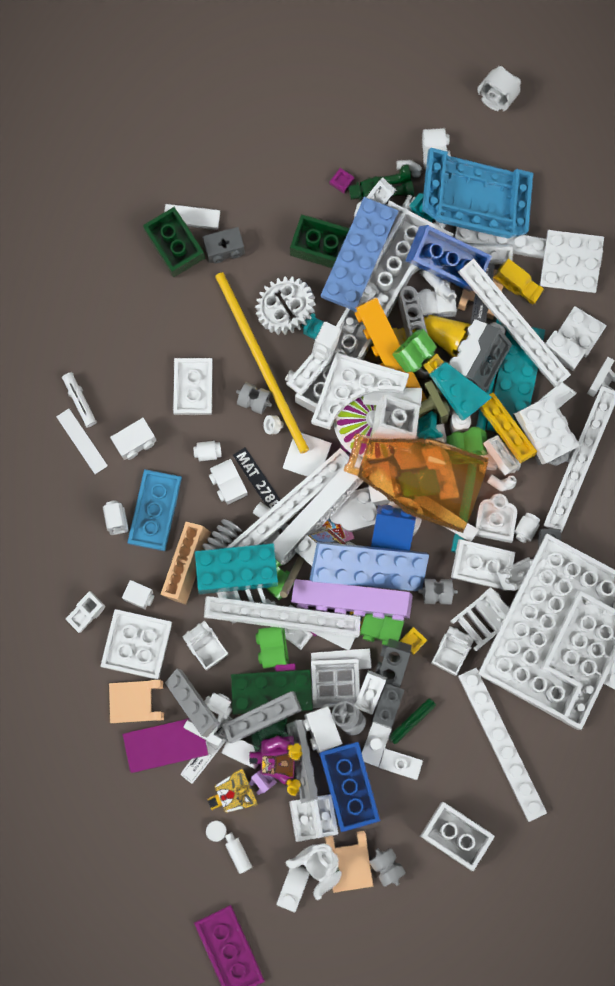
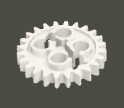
(300, 296)

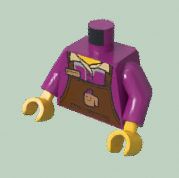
(278, 759)

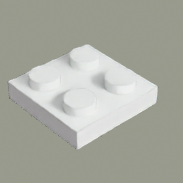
(582, 329)

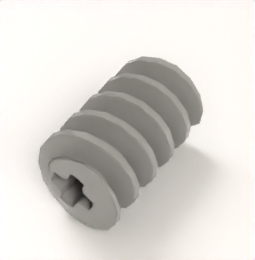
(222, 537)

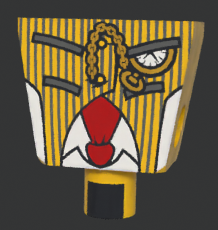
(233, 793)

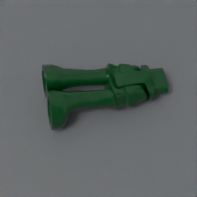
(360, 191)

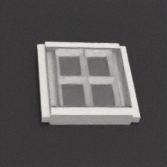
(334, 682)

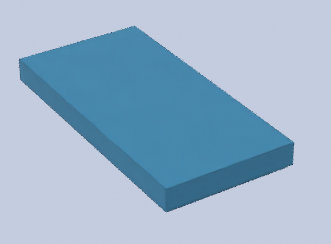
(154, 510)

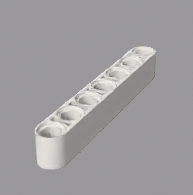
(316, 513)

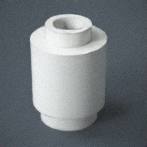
(207, 450)
(527, 528)

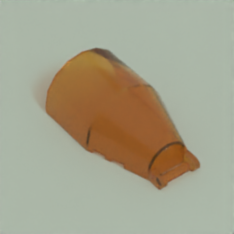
(422, 476)

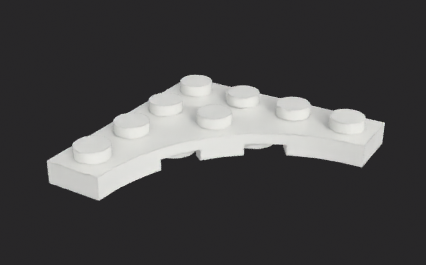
(352, 379)

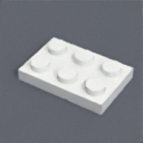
(193, 386)
(480, 563)

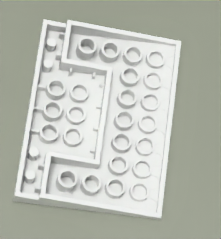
(557, 634)

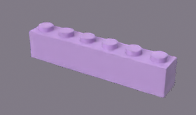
(352, 599)

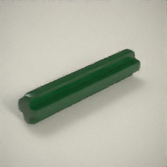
(412, 721)

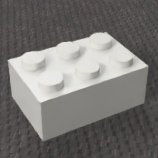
(457, 836)

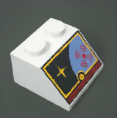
(307, 546)

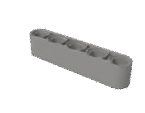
(412, 323)

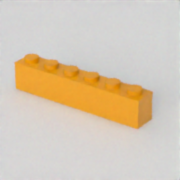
(383, 337)

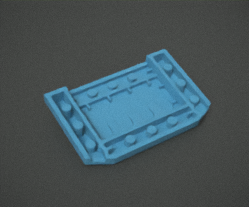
(477, 195)

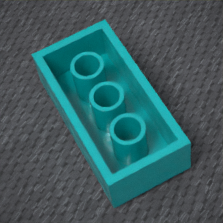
(236, 568)

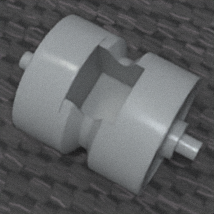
(252, 397)
(438, 591)
(348, 718)
(385, 864)

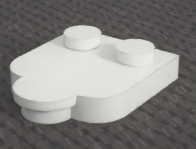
(356, 512)
(496, 519)

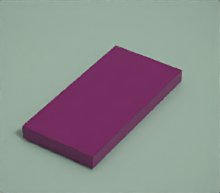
(162, 746)
(229, 949)

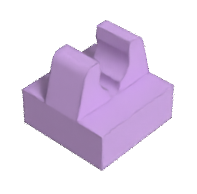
(262, 781)

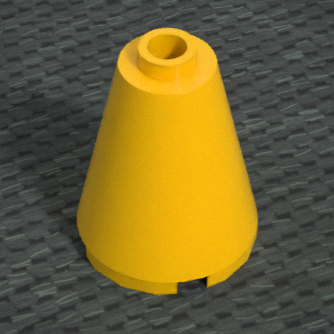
(446, 333)

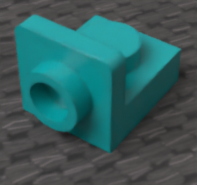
(416, 208)
(313, 326)
(427, 426)

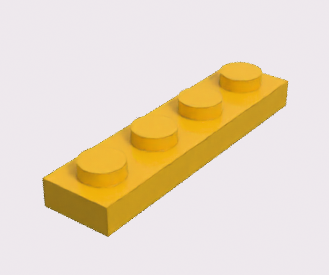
(508, 429)

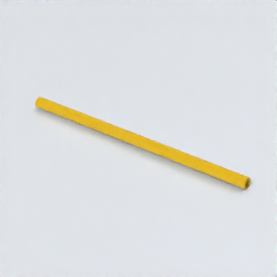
(262, 363)

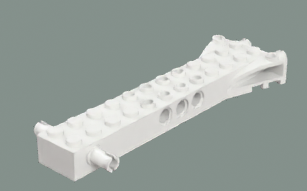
(385, 283)

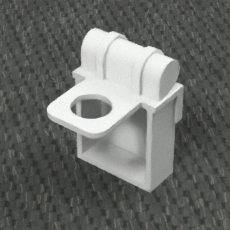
(205, 645)
(452, 650)

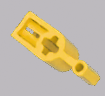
(518, 281)

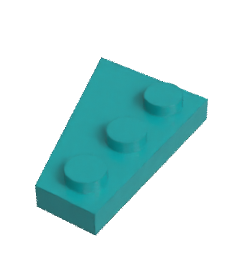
(458, 390)

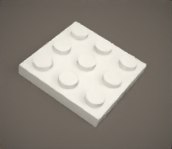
(571, 261)
(136, 644)

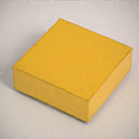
(415, 639)

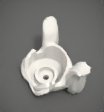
(321, 864)

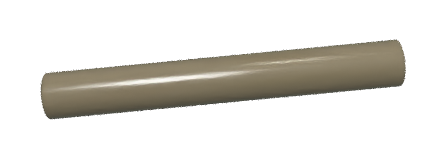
(292, 576)

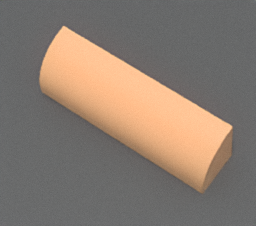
(183, 566)

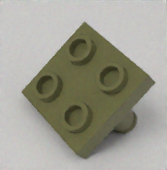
(434, 403)

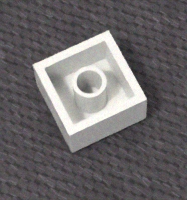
(395, 418)

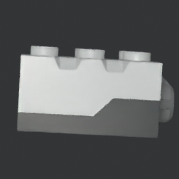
(482, 353)
(547, 431)

